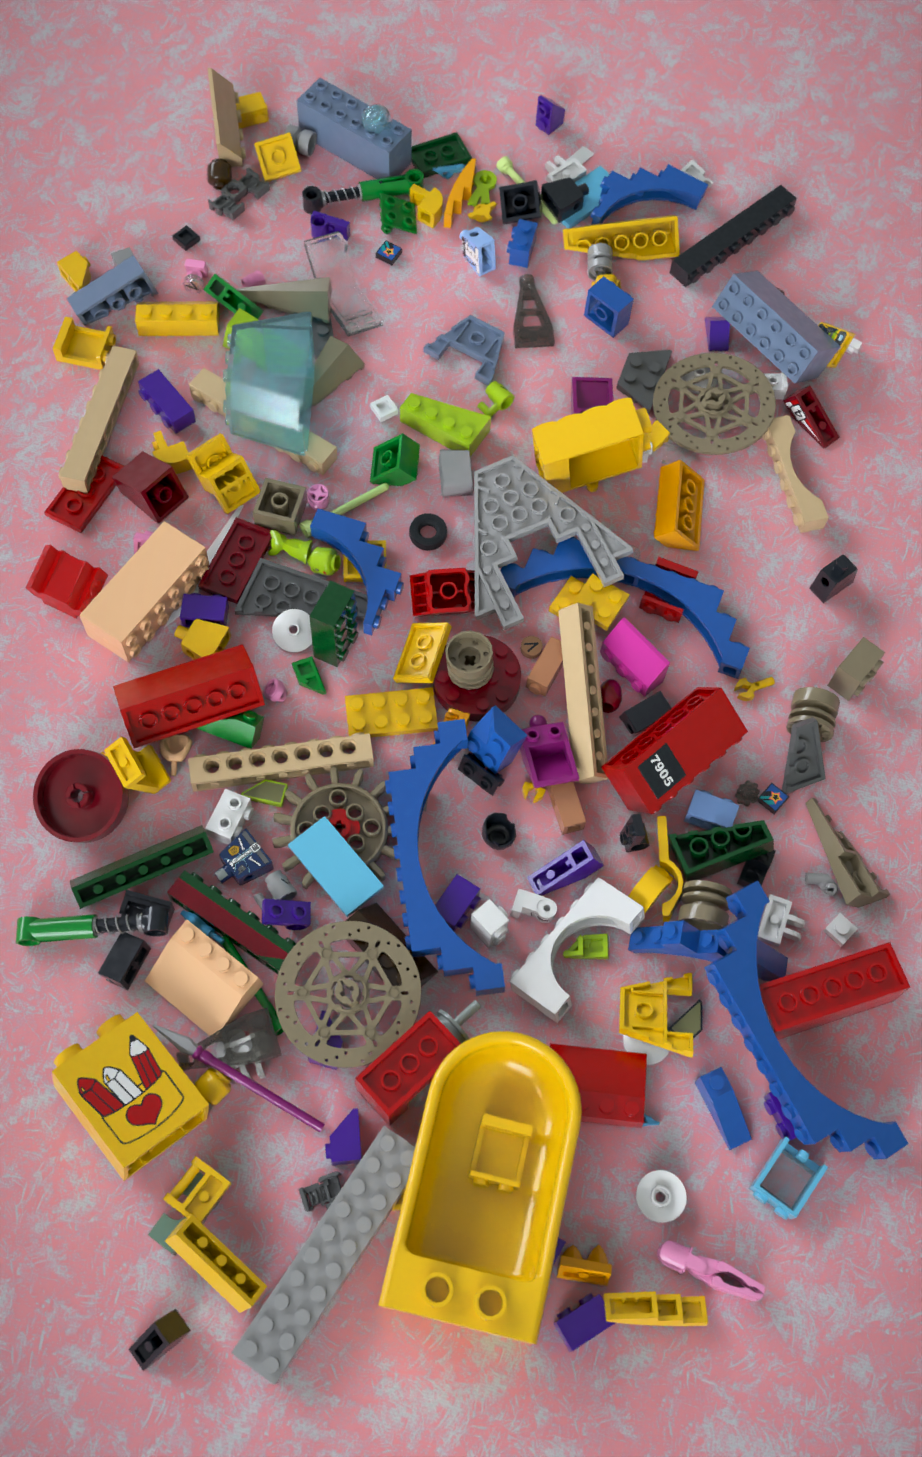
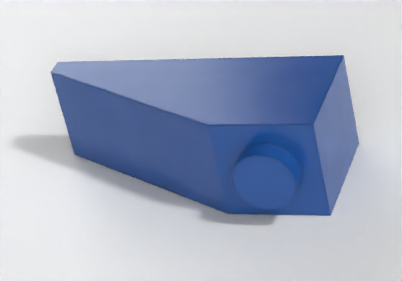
(724, 1107)

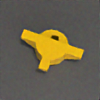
(482, 212)

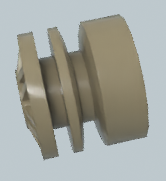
(469, 660)
(815, 703)
(705, 905)

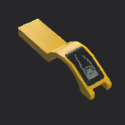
(670, 906)

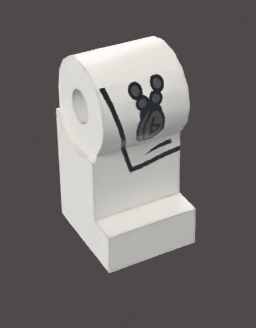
(534, 905)

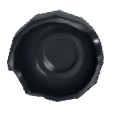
(498, 831)

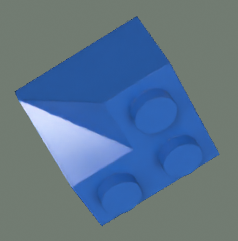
(608, 306)
(495, 740)

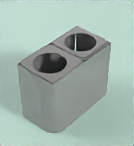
(455, 473)

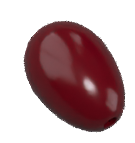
(611, 695)

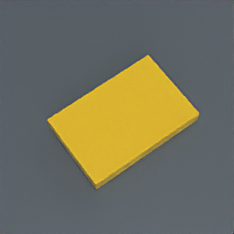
(422, 652)

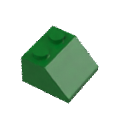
(395, 461)

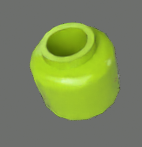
(324, 561)

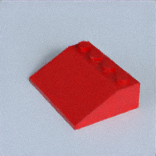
(608, 1084)

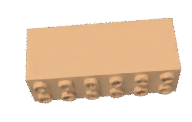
(145, 592)

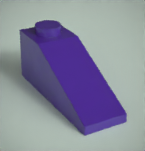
(566, 869)

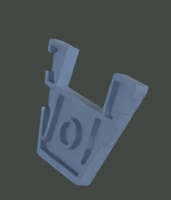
(475, 340)

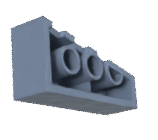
(111, 291)

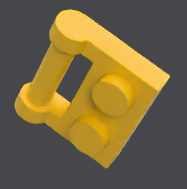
(203, 1196)

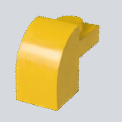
(429, 204)
(173, 455)
(650, 887)

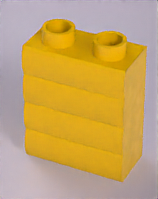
(592, 444)

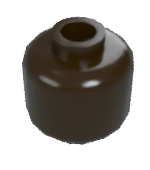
(219, 173)

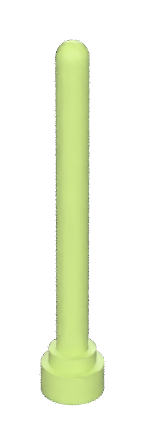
(505, 166)
(305, 525)

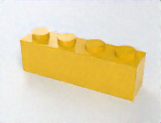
(216, 1263)

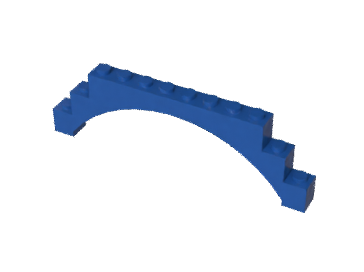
(695, 598)
(426, 926)
(739, 991)

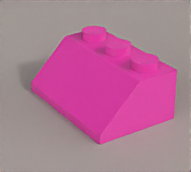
(634, 657)

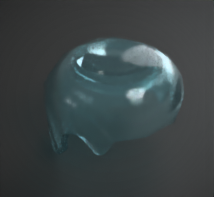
(376, 118)

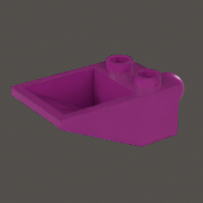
(590, 392)
(548, 753)

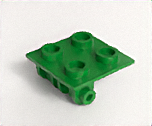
(397, 214)

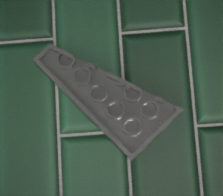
(281, 588)

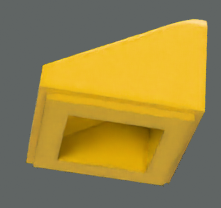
(658, 435)

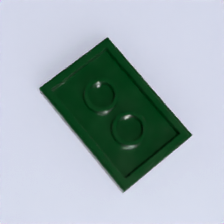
(439, 152)

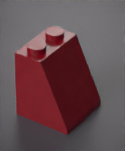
(151, 486)

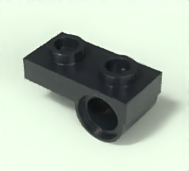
(634, 834)

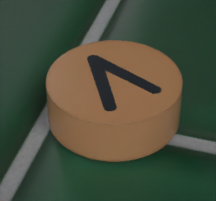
(531, 647)

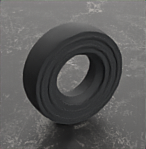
(428, 520)

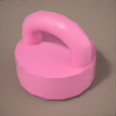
(275, 690)

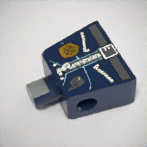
(243, 860)

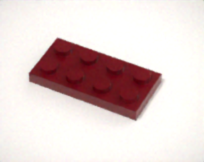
(236, 560)

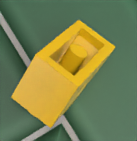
(75, 270)

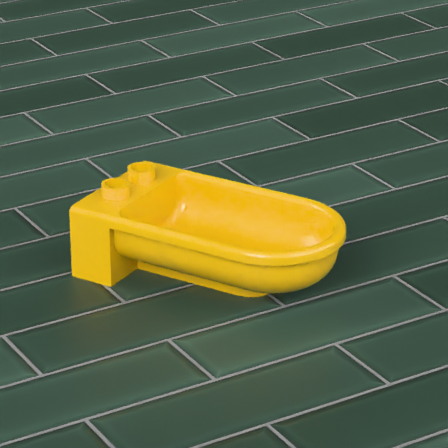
(467, 1247)

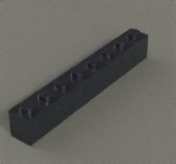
(733, 236)

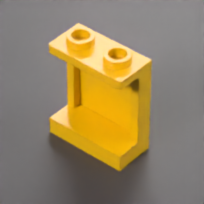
(83, 345)
(137, 769)
(500, 1152)

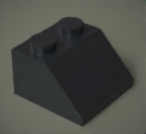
(520, 202)

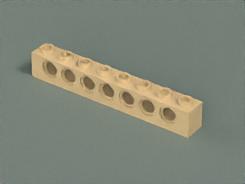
(271, 770)

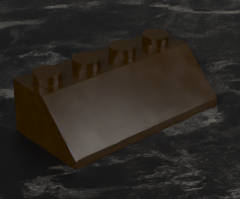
(377, 916)

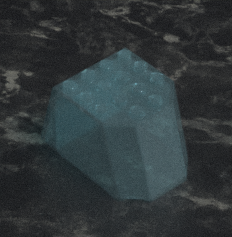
(271, 381)

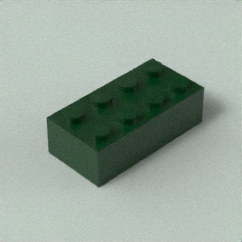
(334, 624)

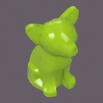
(295, 547)

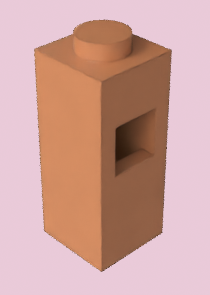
(546, 668)
(567, 807)

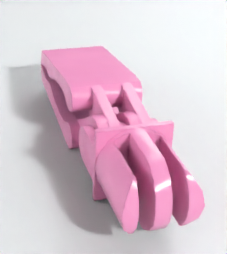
(706, 1270)

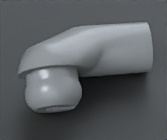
(824, 881)

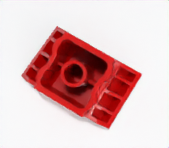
(65, 581)
(443, 592)

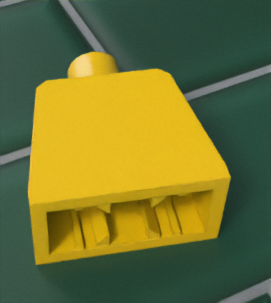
(202, 638)

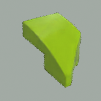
(589, 947)

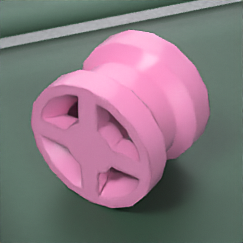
(314, 493)

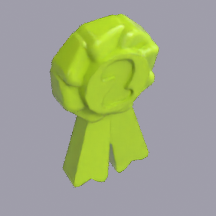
(484, 181)

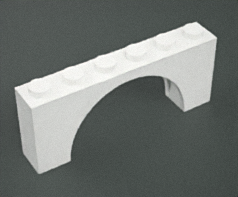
(597, 907)

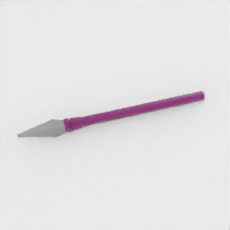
(188, 1046)

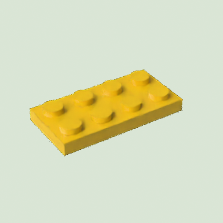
(392, 712)

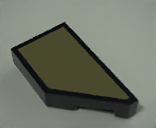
(690, 1021)

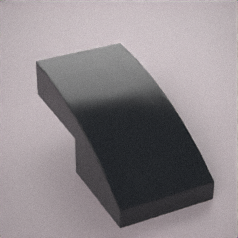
(756, 869)

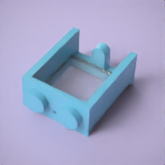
(787, 1180)

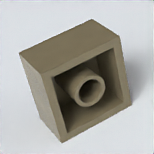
(280, 506)
(857, 669)

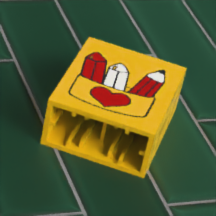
(128, 1093)

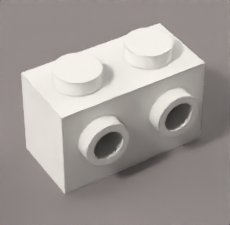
(229, 817)
(490, 923)

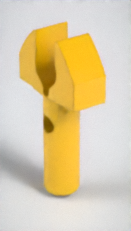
(749, 695)
(540, 792)

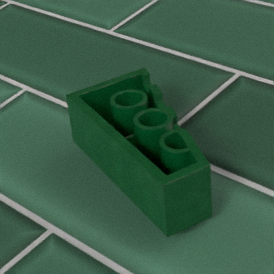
(720, 848)

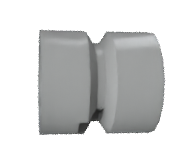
(303, 140)
(599, 260)

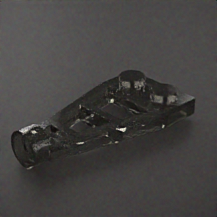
(531, 335)
(262, 1036)

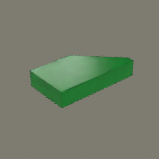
(308, 675)

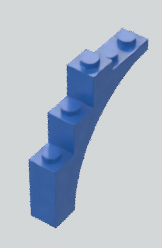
(669, 185)
(351, 540)
(686, 940)

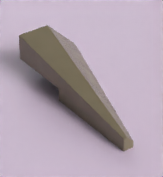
(295, 296)
(333, 366)
(847, 865)

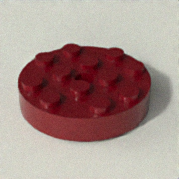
(499, 691)
(58, 790)

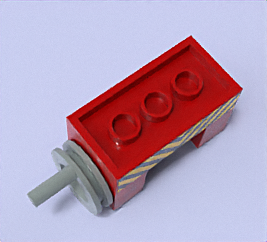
(411, 1062)

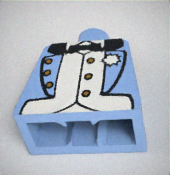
(478, 250)

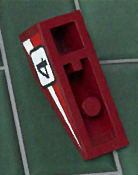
(811, 416)

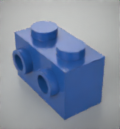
(523, 243)

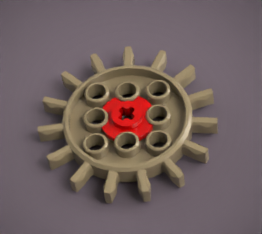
(352, 828)

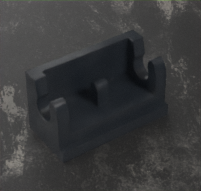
(645, 713)
(137, 902)
(124, 960)

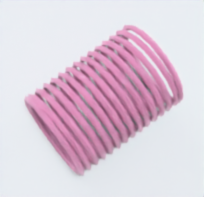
(252, 281)

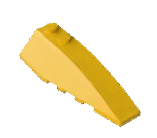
(630, 238)

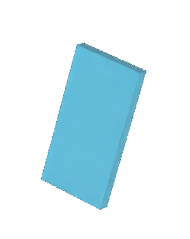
(591, 200)
(335, 866)

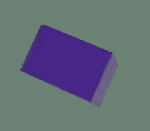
(717, 333)

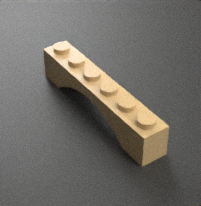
(807, 509)

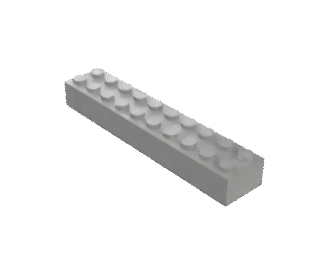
(327, 1258)

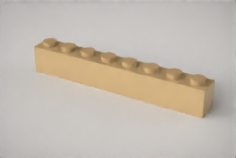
(211, 391)
(99, 419)
(583, 692)

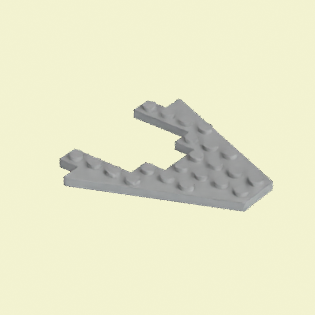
(518, 502)

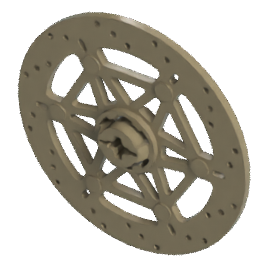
(714, 403)
(302, 993)

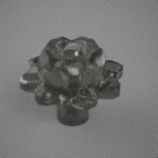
(747, 793)

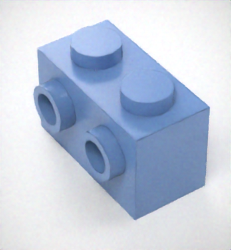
(710, 811)

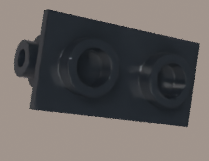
(474, 770)

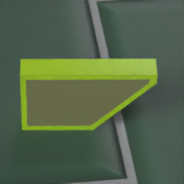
(267, 792)

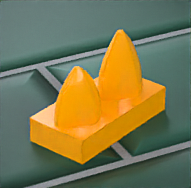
(593, 1270)

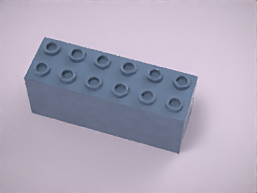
(340, 130)
(776, 326)

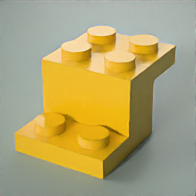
(223, 473)
(605, 600)

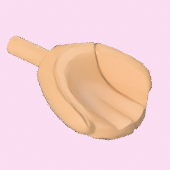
(175, 750)

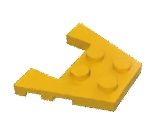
(645, 1013)

